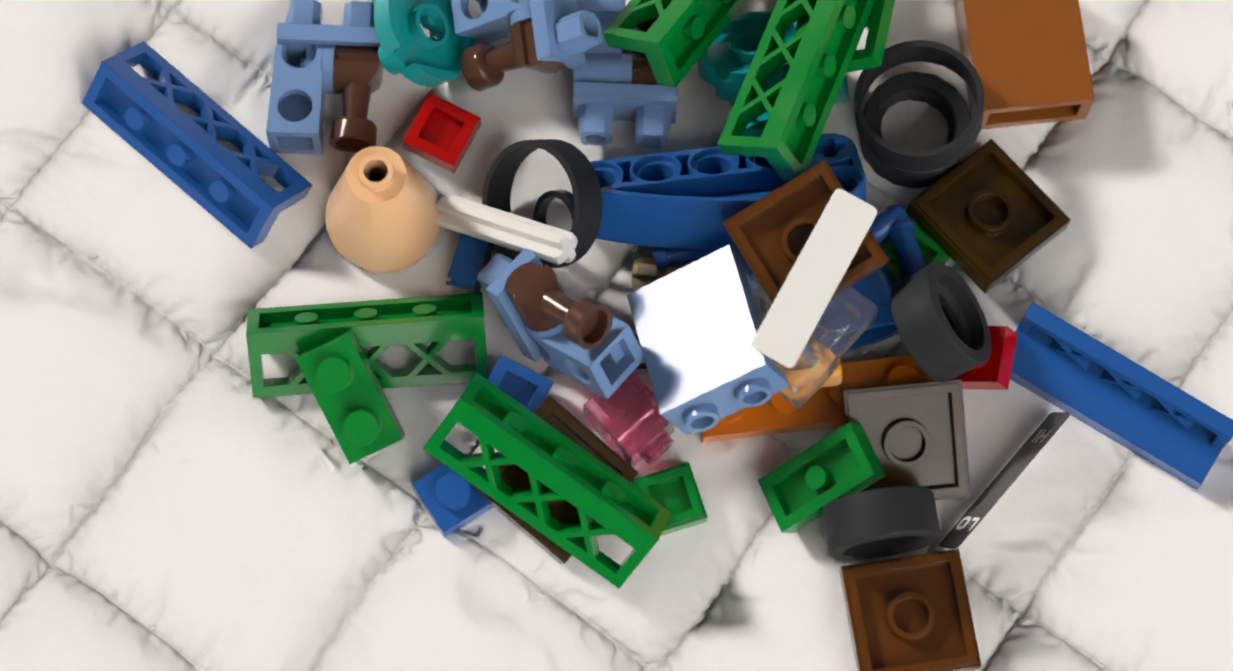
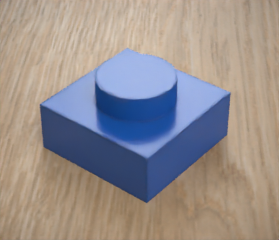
(520, 382)
(449, 499)

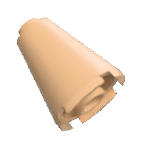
(382, 212)

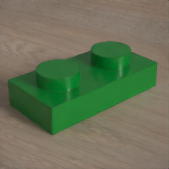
(350, 397)
(823, 472)

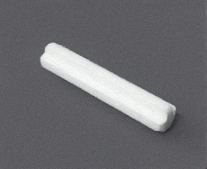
(506, 229)

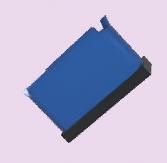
(469, 259)

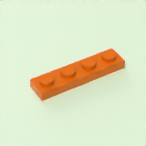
(821, 410)

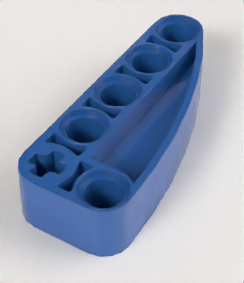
(687, 194)

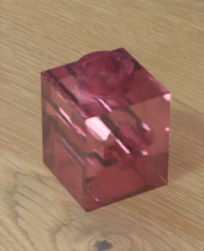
(630, 422)

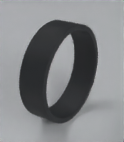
(923, 159)
(582, 177)

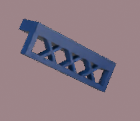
(187, 145)
(1118, 397)

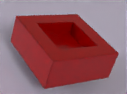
(441, 132)
(997, 371)

